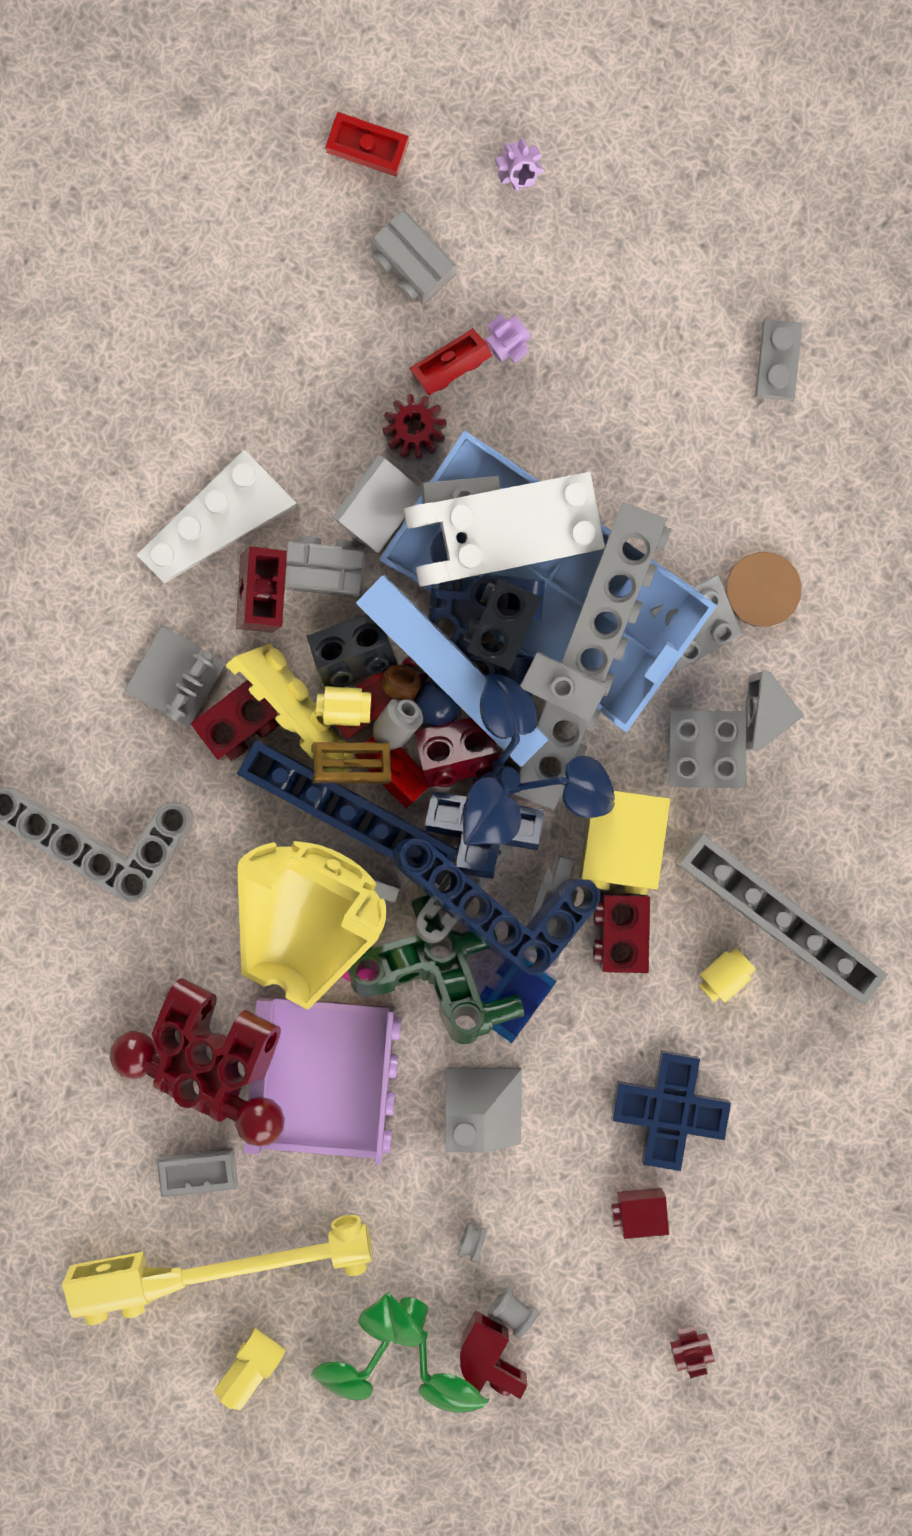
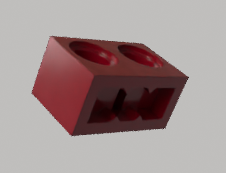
(232, 711)
(455, 741)
(634, 932)

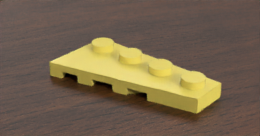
(289, 696)

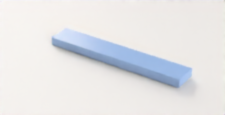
(437, 657)

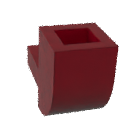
(481, 1361)

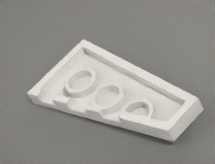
(222, 513)

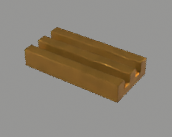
(318, 763)

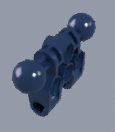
(461, 607)

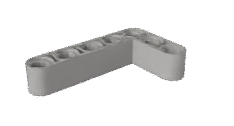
(90, 847)

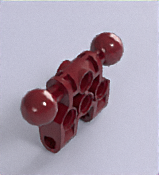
(177, 1065)

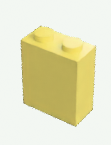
(626, 843)

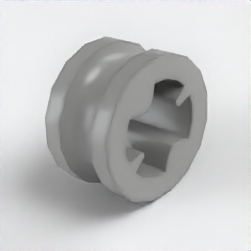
(472, 1242)

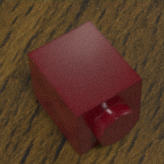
(641, 1213)

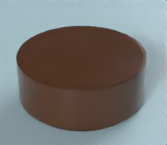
(400, 682)

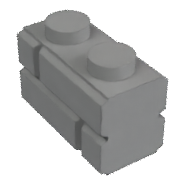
(412, 258)
(325, 567)

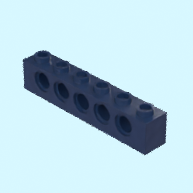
(337, 805)

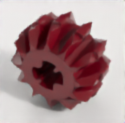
(429, 424)

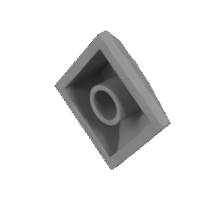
(482, 1109)

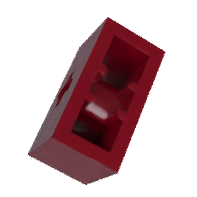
(261, 589)

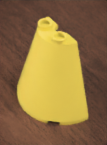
(304, 917)

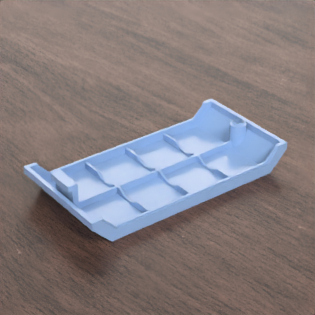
(651, 645)

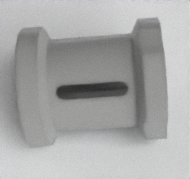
(513, 1312)

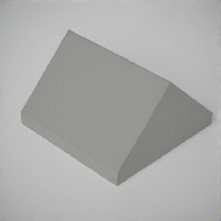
(377, 504)
(768, 710)

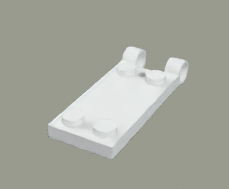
(511, 527)

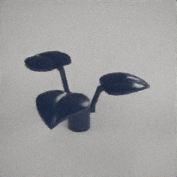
(488, 810)

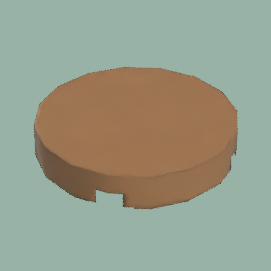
(763, 589)

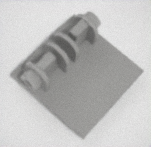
(717, 630)
(175, 676)
(708, 749)

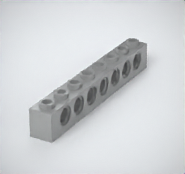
(629, 523)

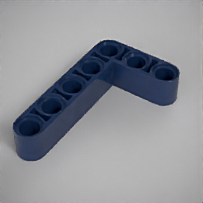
(491, 912)

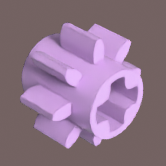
(519, 164)
(507, 338)

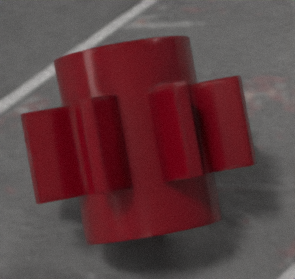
(692, 1352)

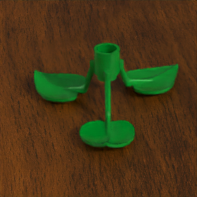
(404, 1326)

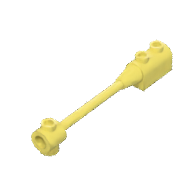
(129, 1285)

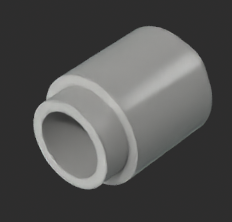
(397, 723)

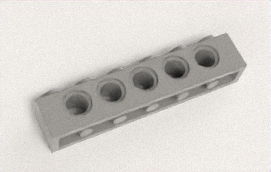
(780, 918)

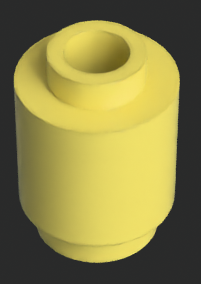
(344, 706)
(726, 975)

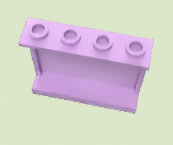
(330, 1077)

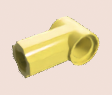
(252, 1363)

